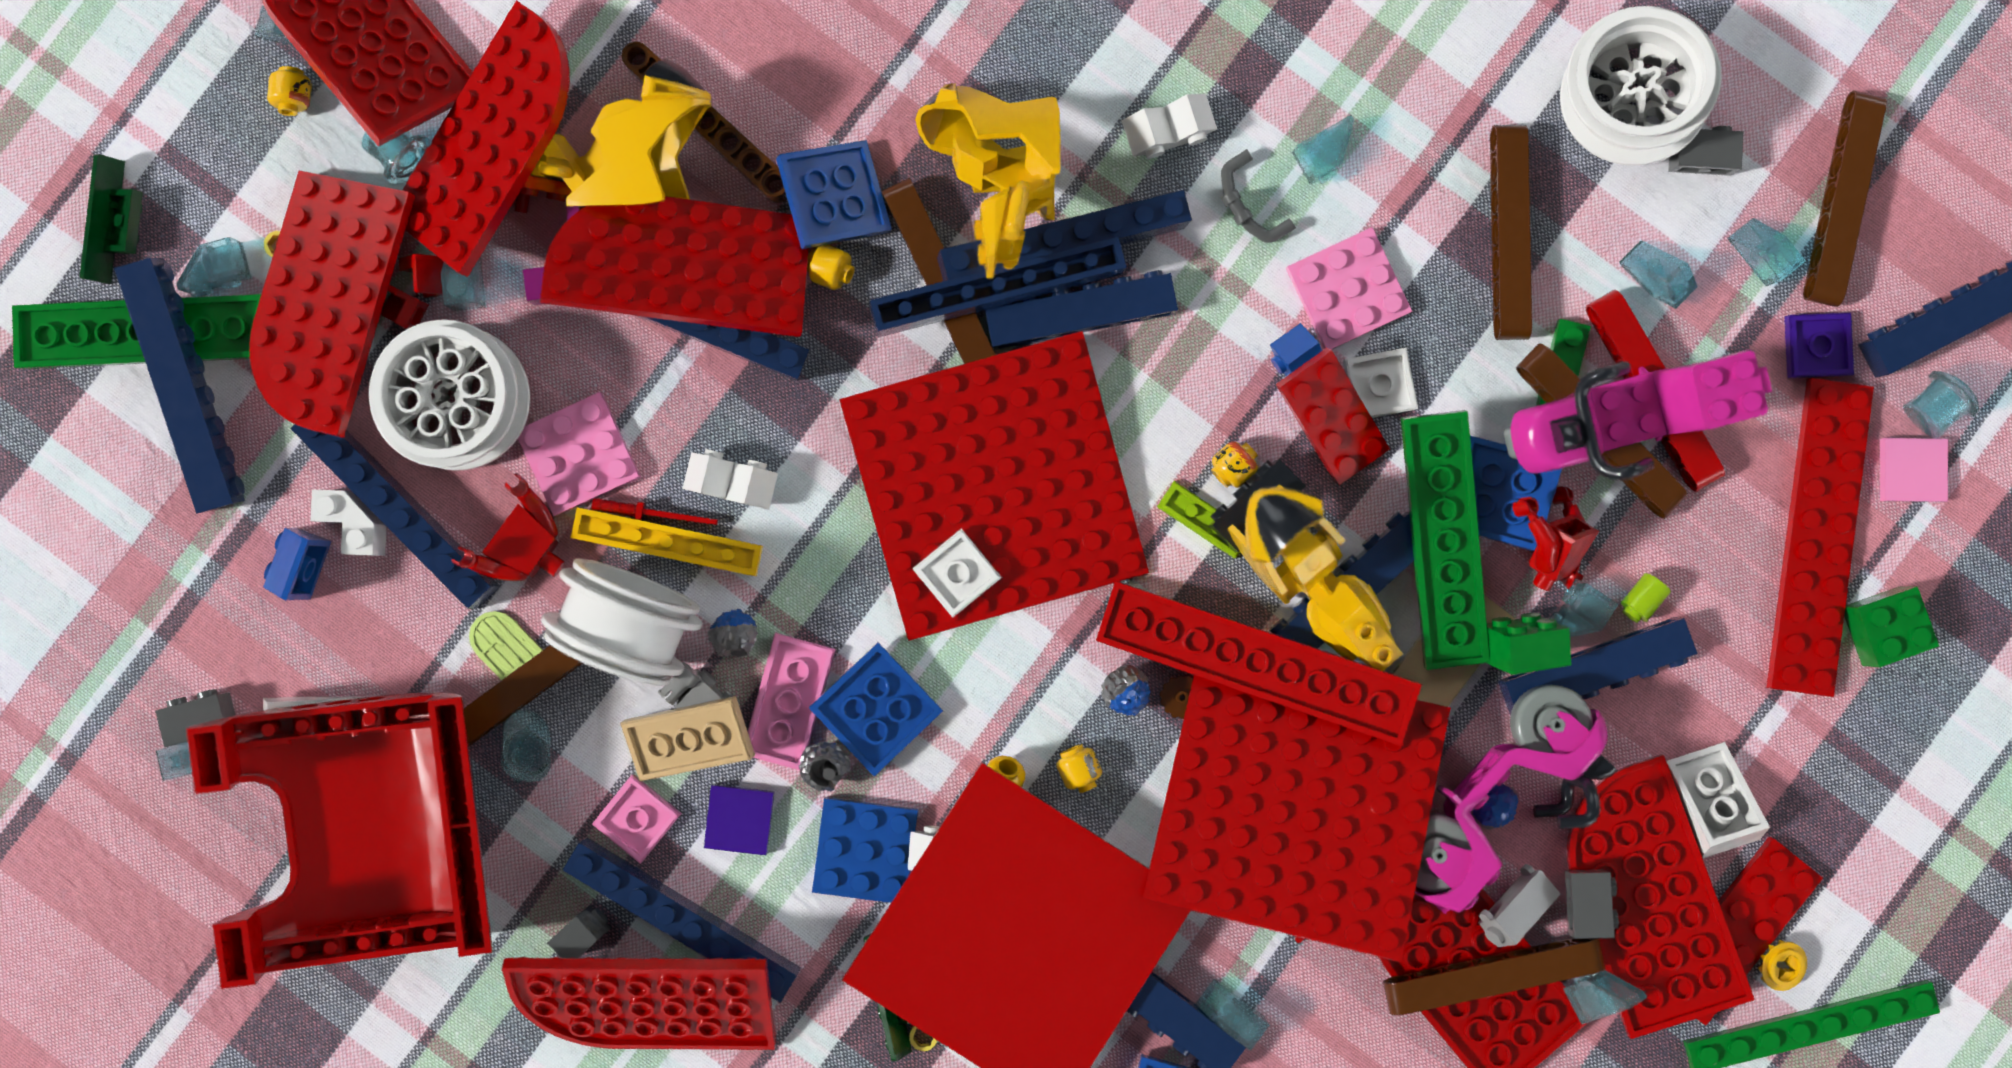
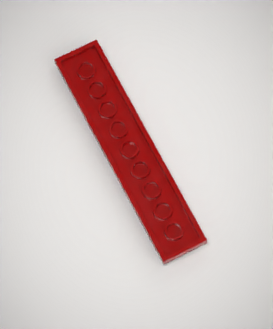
(1820, 537)
(1259, 663)

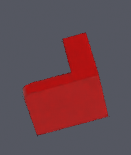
(426, 273)
(404, 308)

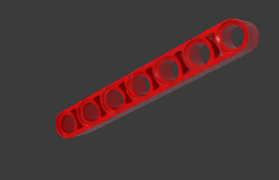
(1628, 342)

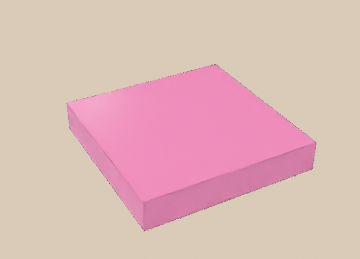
(1914, 470)
(636, 818)

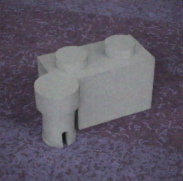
(692, 688)

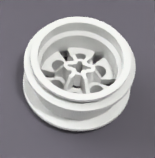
(1661, 40)
(486, 434)
(621, 622)

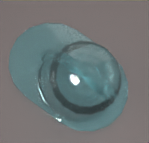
(525, 747)

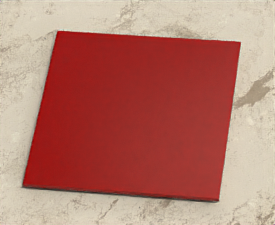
(1013, 459)
(1296, 820)
(1016, 934)

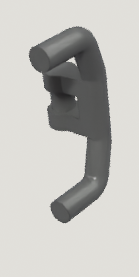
(1243, 215)

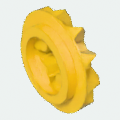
(1783, 978)

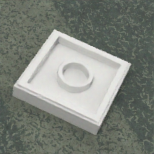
(1383, 382)
(957, 572)

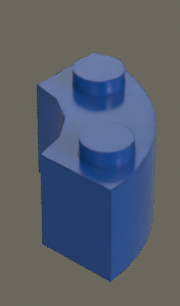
(1294, 349)

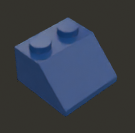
(296, 564)

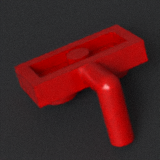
(555, 190)

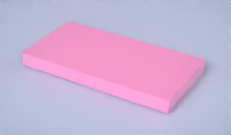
(790, 683)

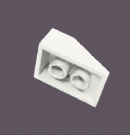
(1717, 800)

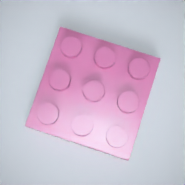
(1348, 289)
(578, 454)

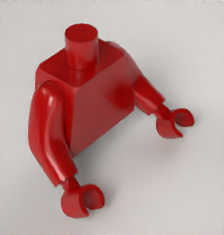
(1560, 542)
(521, 543)

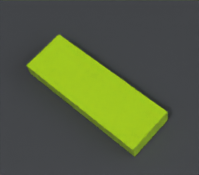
(1193, 514)

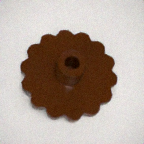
(1176, 696)

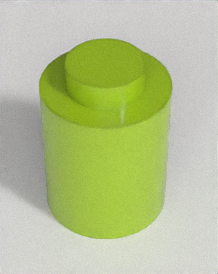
(1644, 598)

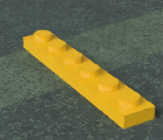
(666, 541)

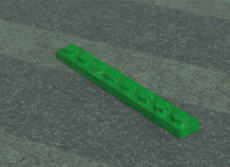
(1812, 1026)

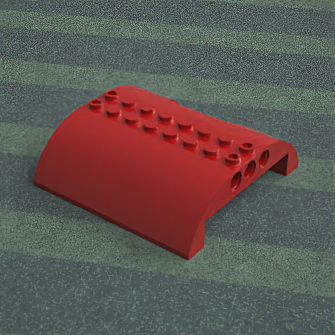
(372, 829)

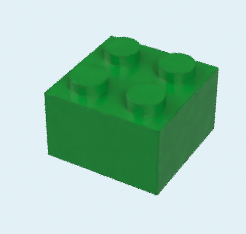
(1890, 626)
(1528, 644)

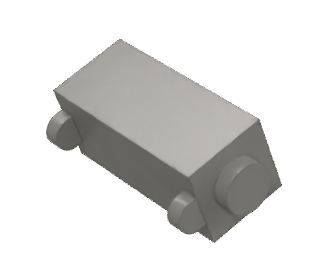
(1518, 908)

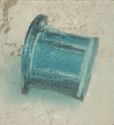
(398, 155)
(1941, 404)

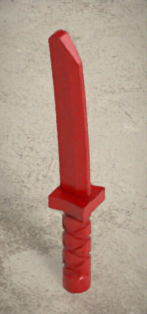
(638, 510)

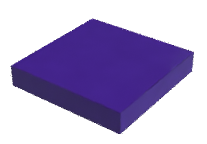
(1819, 345)
(739, 819)

